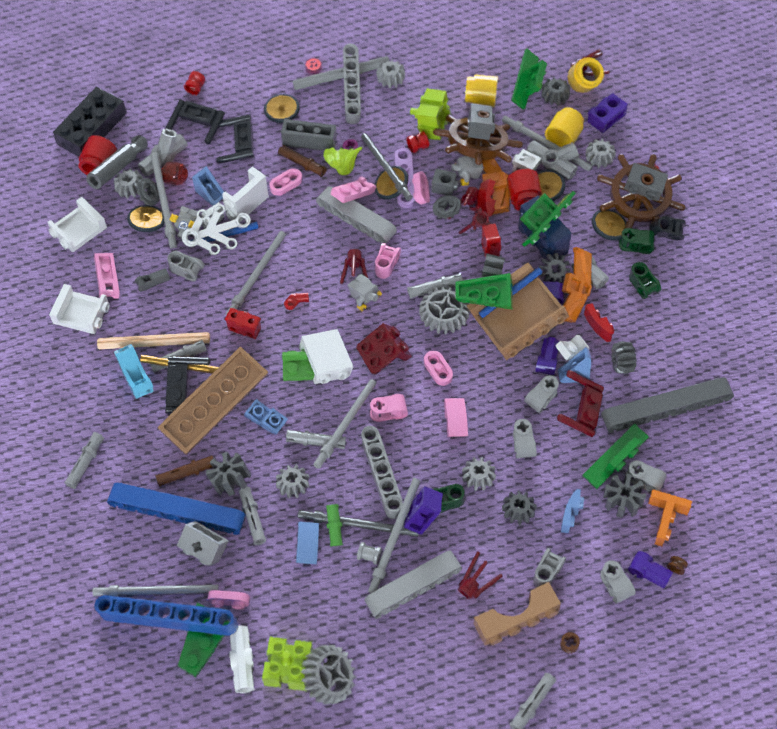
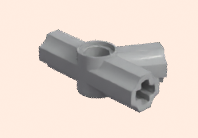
(167, 147)
(561, 155)

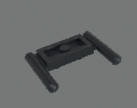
(198, 114)
(242, 136)
(177, 379)

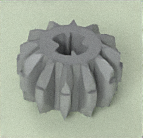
(390, 73)
(600, 153)
(126, 183)
(296, 474)
(478, 479)

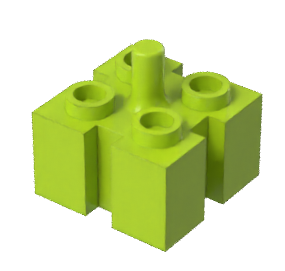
(432, 112)
(286, 663)

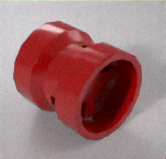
(194, 83)
(417, 142)

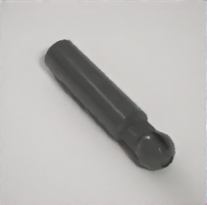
(116, 162)

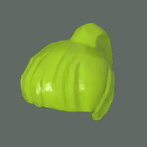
(342, 159)

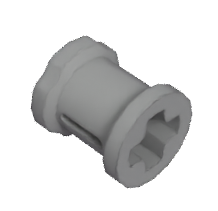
(369, 553)

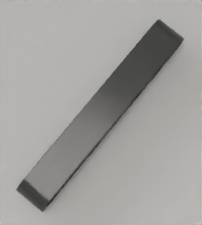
(667, 404)

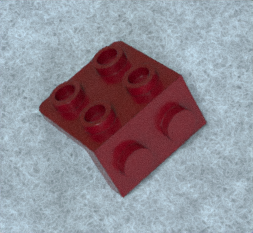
(382, 348)

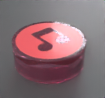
(313, 66)

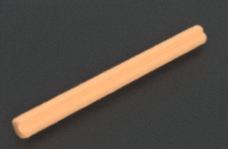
(153, 340)

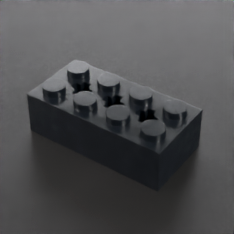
(92, 117)

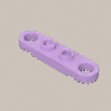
(407, 164)

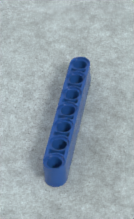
(176, 507)
(172, 621)

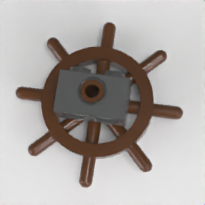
(477, 134)
(644, 184)

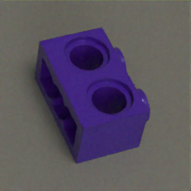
(607, 113)
(423, 510)

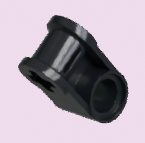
(671, 227)

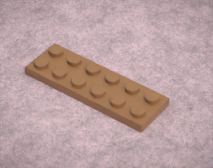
(213, 400)

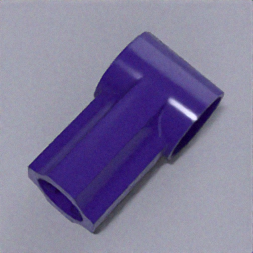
(547, 359)
(645, 567)

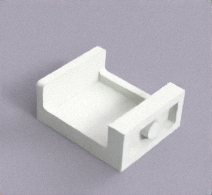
(248, 197)
(78, 226)
(79, 310)
(327, 356)

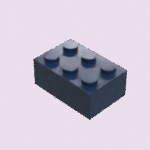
(553, 240)

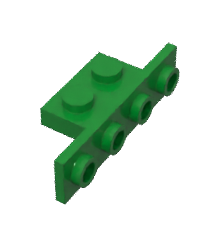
(528, 79)
(540, 214)
(615, 456)

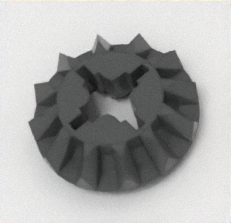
(152, 190)
(441, 204)

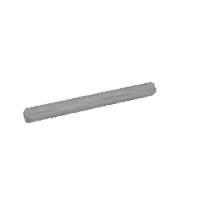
(336, 74)

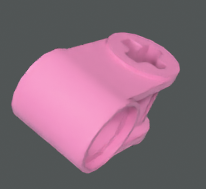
(386, 260)
(389, 407)

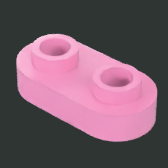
(285, 182)
(421, 188)
(439, 368)
(228, 598)

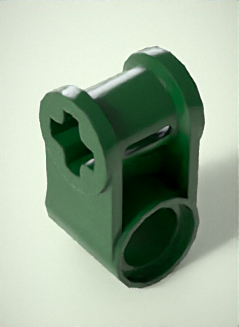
(639, 241)
(644, 283)
(449, 502)

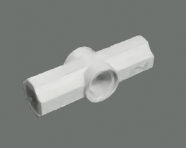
(241, 660)

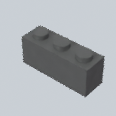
(308, 135)

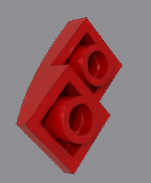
(484, 200)
(598, 324)

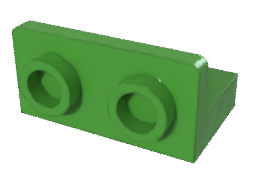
(296, 366)

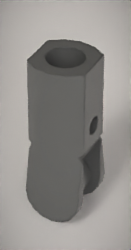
(155, 279)

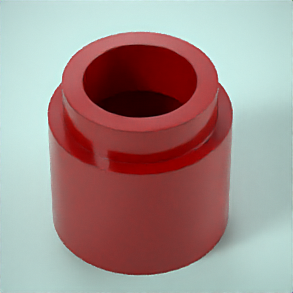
(95, 152)
(523, 186)

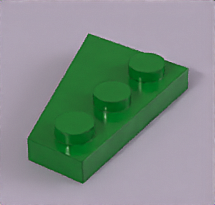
(486, 291)
(198, 649)

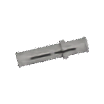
(424, 288)
(186, 351)
(312, 438)
(88, 453)
(258, 535)
(527, 710)

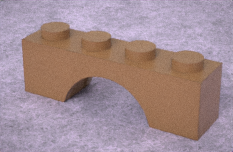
(494, 626)

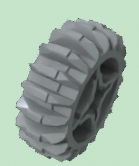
(435, 303)
(322, 677)

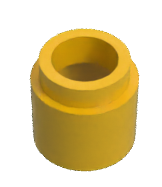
(576, 79)
(481, 90)
(565, 127)

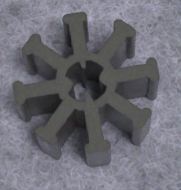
(492, 266)
(228, 473)
(615, 498)

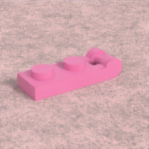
(353, 190)
(106, 274)

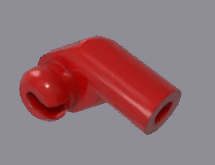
(294, 299)

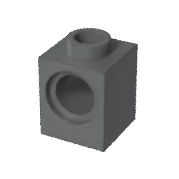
(444, 182)

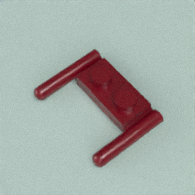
(588, 407)

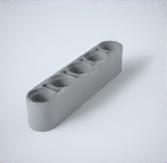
(351, 91)
(358, 216)
(381, 463)
(413, 583)

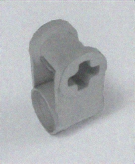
(187, 267)
(542, 394)
(524, 441)
(651, 477)
(549, 566)
(618, 584)

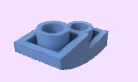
(266, 418)
(572, 509)
(307, 542)

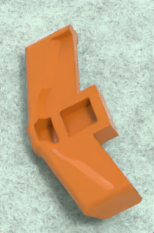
(501, 191)
(578, 284)

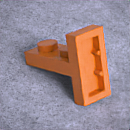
(670, 505)

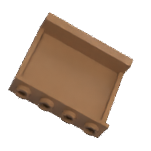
(532, 316)

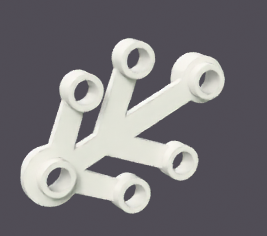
(212, 230)

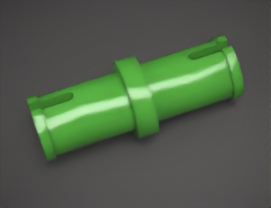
(334, 525)

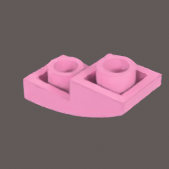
(456, 417)

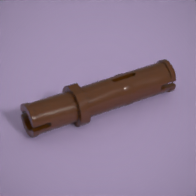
(308, 163)
(184, 471)

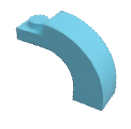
(133, 371)

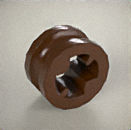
(677, 565)
(572, 648)

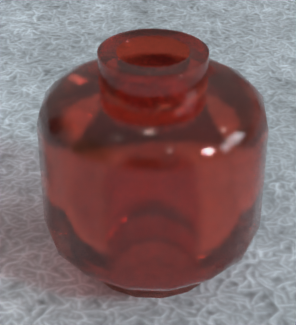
(174, 173)

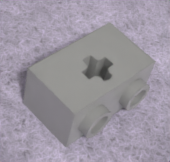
(202, 543)

